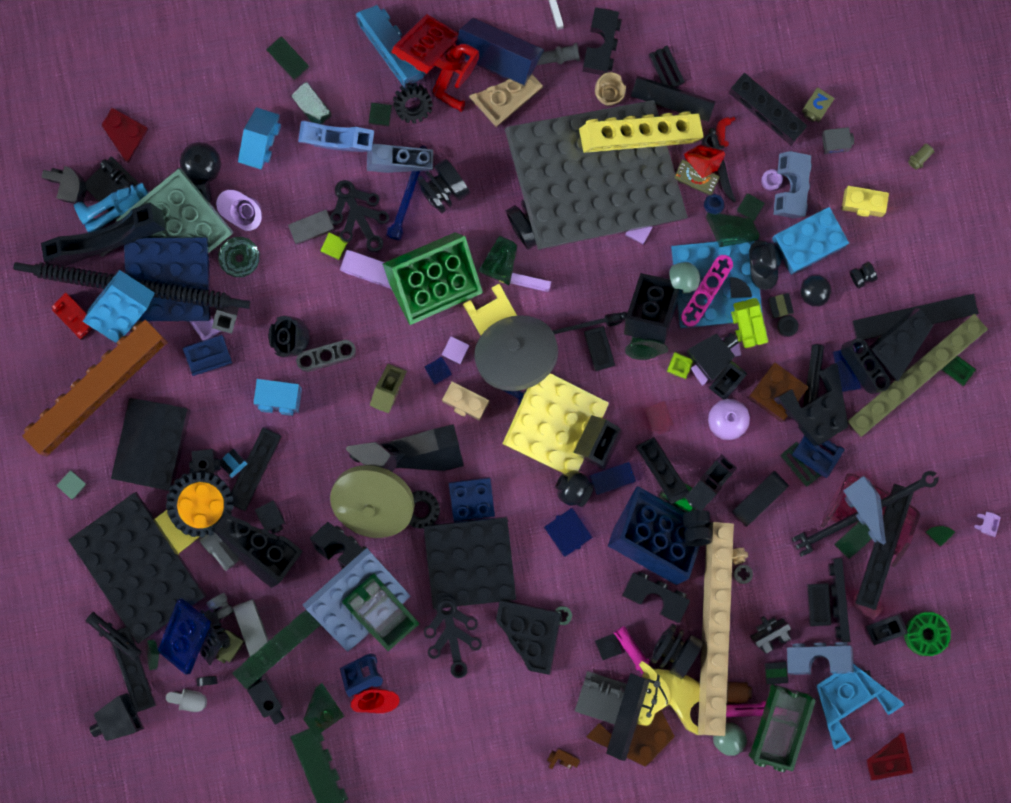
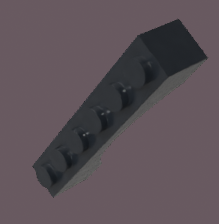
(135, 225)

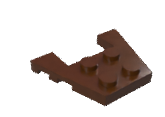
(646, 741)

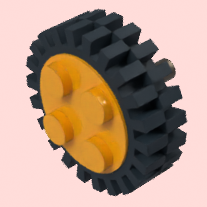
(198, 503)

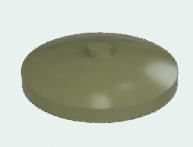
(372, 501)

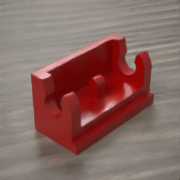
(72, 315)

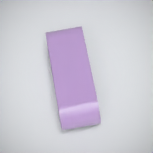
(364, 268)

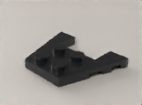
(823, 415)

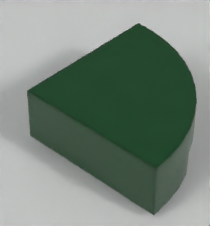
(940, 534)

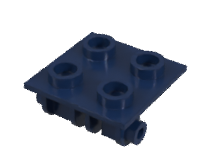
(471, 499)

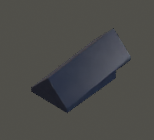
(500, 51)

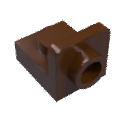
(567, 759)

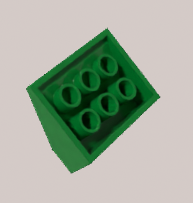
(433, 277)

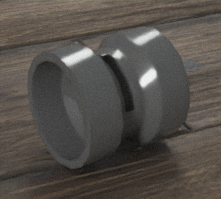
(218, 602)

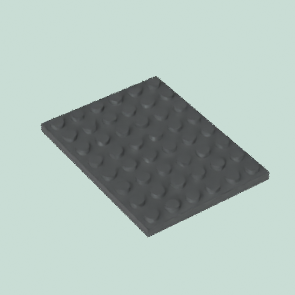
(591, 193)

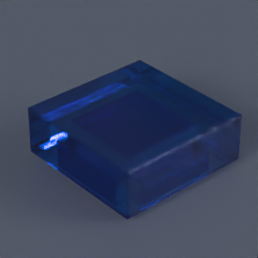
(438, 370)

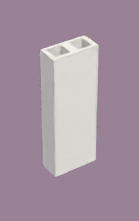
(556, 14)

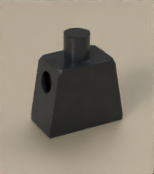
(713, 354)
(262, 691)
(116, 719)

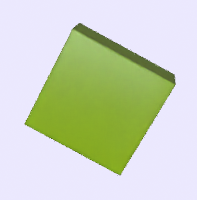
(333, 246)
(680, 365)

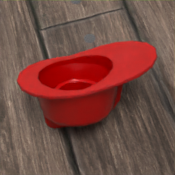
(375, 700)

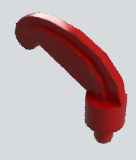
(720, 130)

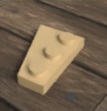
(505, 98)

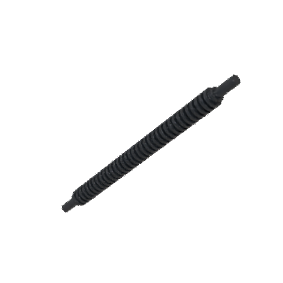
(101, 280)

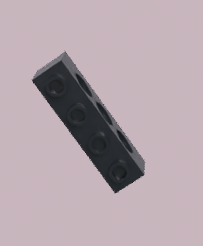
(767, 109)

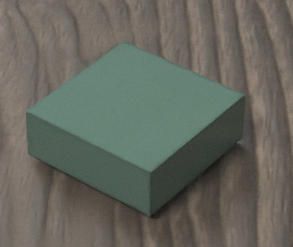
(71, 485)

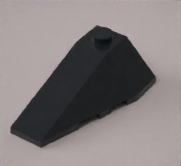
(431, 450)
(259, 550)

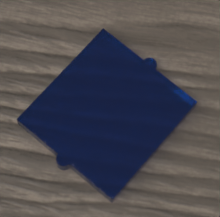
(568, 532)

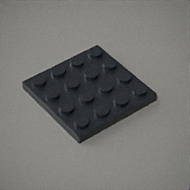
(470, 561)

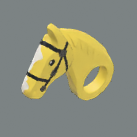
(669, 690)

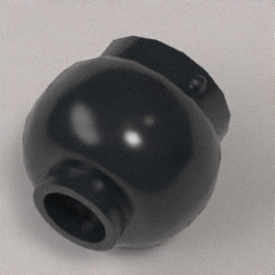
(574, 488)

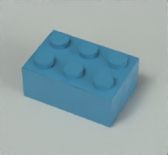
(810, 240)
(118, 306)

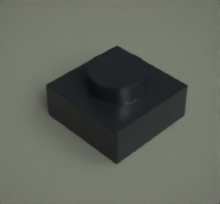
(608, 646)

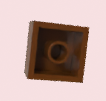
(773, 384)

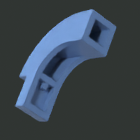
(336, 138)

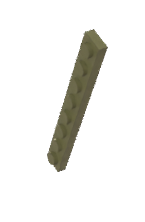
(917, 375)

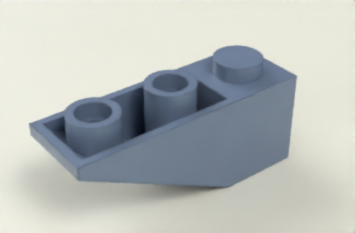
(398, 159)
(868, 505)

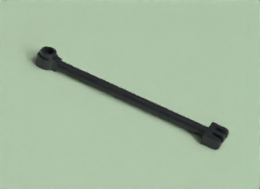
(808, 541)

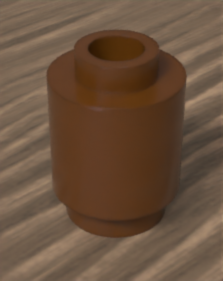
(738, 692)

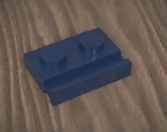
(207, 354)

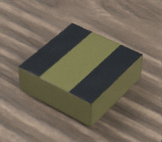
(781, 305)

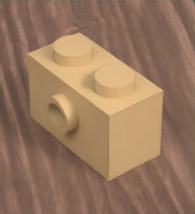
(465, 401)

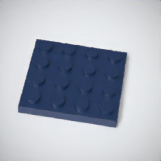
(175, 262)

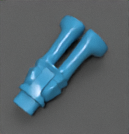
(121, 200)

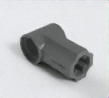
(220, 551)

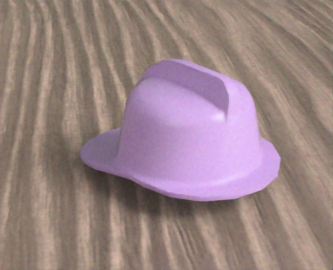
(239, 209)

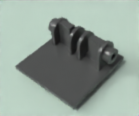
(600, 697)

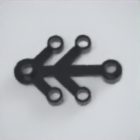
(357, 213)
(452, 633)

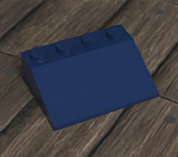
(654, 537)

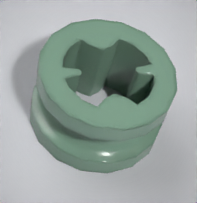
(568, 618)

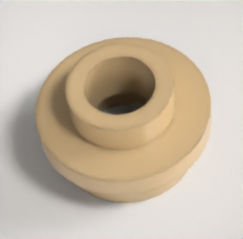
(739, 556)

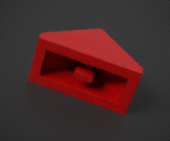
(705, 159)

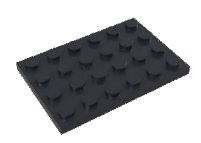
(136, 566)

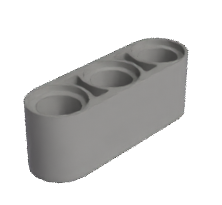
(250, 625)

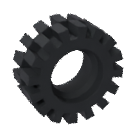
(412, 92)
(434, 509)

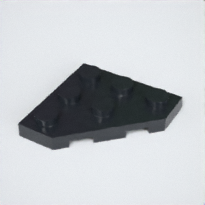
(531, 632)

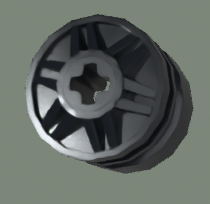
(443, 186)
(676, 651)

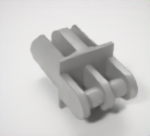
(188, 700)

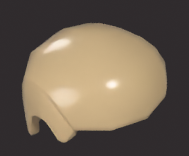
(610, 89)

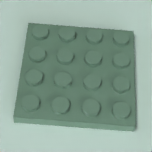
(185, 211)

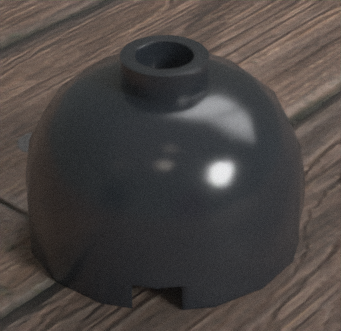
(200, 162)
(288, 336)

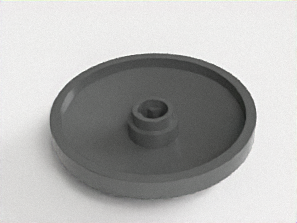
(516, 353)

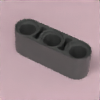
(315, 355)

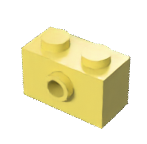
(865, 201)

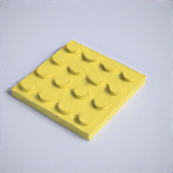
(553, 422)

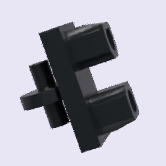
(770, 630)

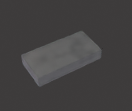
(311, 227)

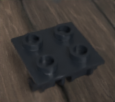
(109, 179)
(214, 638)

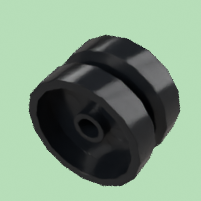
(521, 225)

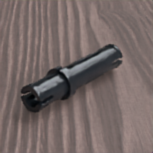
(94, 620)

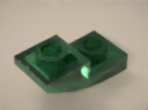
(853, 540)

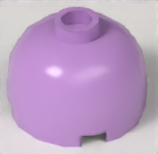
(728, 419)

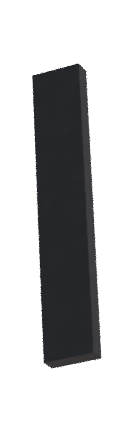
(935, 312)
(881, 554)

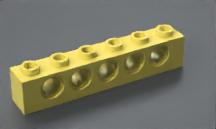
(594, 141)

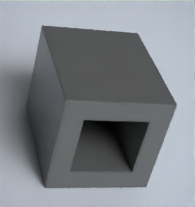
(837, 140)
(225, 319)

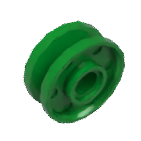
(940, 634)

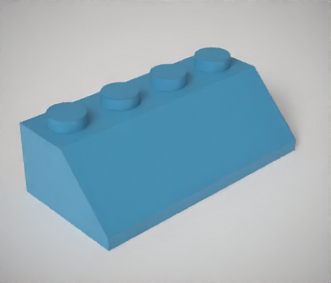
(384, 37)

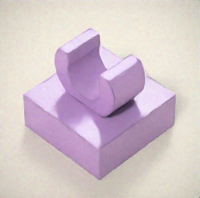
(990, 524)

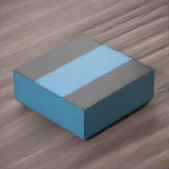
(232, 463)

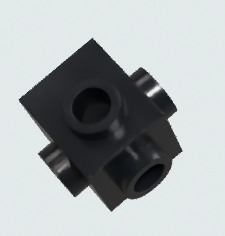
(202, 457)

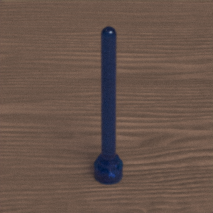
(395, 231)

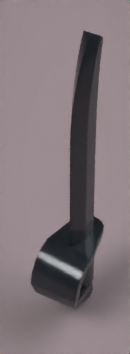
(722, 169)
(610, 319)

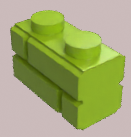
(750, 323)

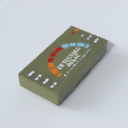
(687, 175)

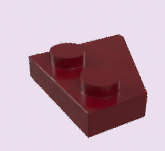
(124, 133)
(890, 760)

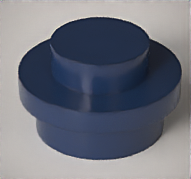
(714, 204)

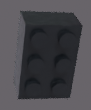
(651, 308)

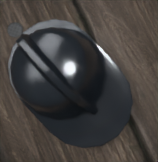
(764, 264)

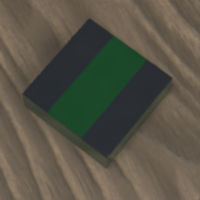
(776, 673)

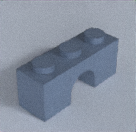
(797, 169)
(801, 658)

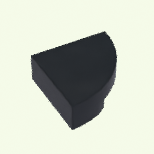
(739, 289)

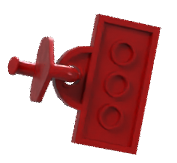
(433, 45)

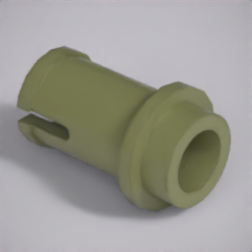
(921, 156)

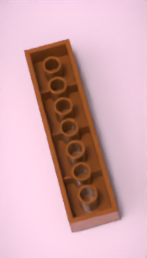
(95, 388)

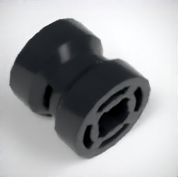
(863, 275)

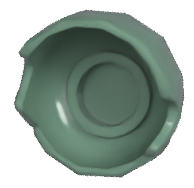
(685, 277)
(732, 742)

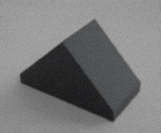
(728, 380)
(887, 629)

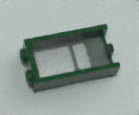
(380, 612)
(782, 728)

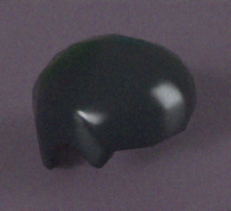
(815, 290)

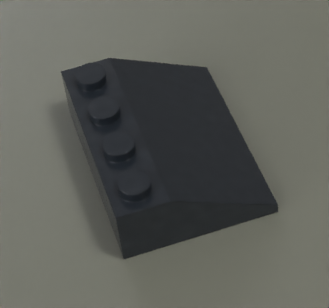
(150, 444)

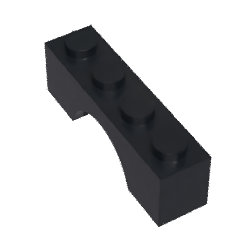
(710, 483)

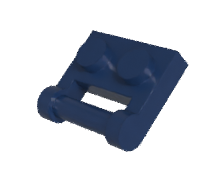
(818, 458)
(354, 677)

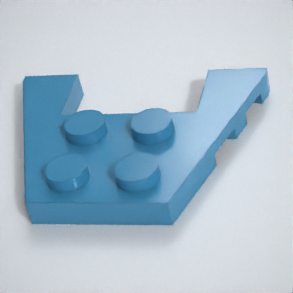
(846, 693)

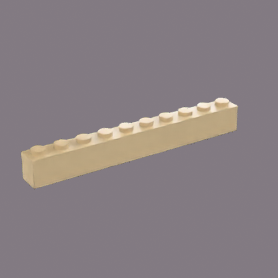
(716, 631)

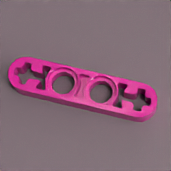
(706, 290)

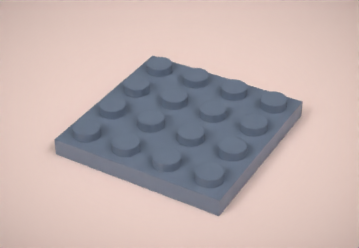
(327, 602)

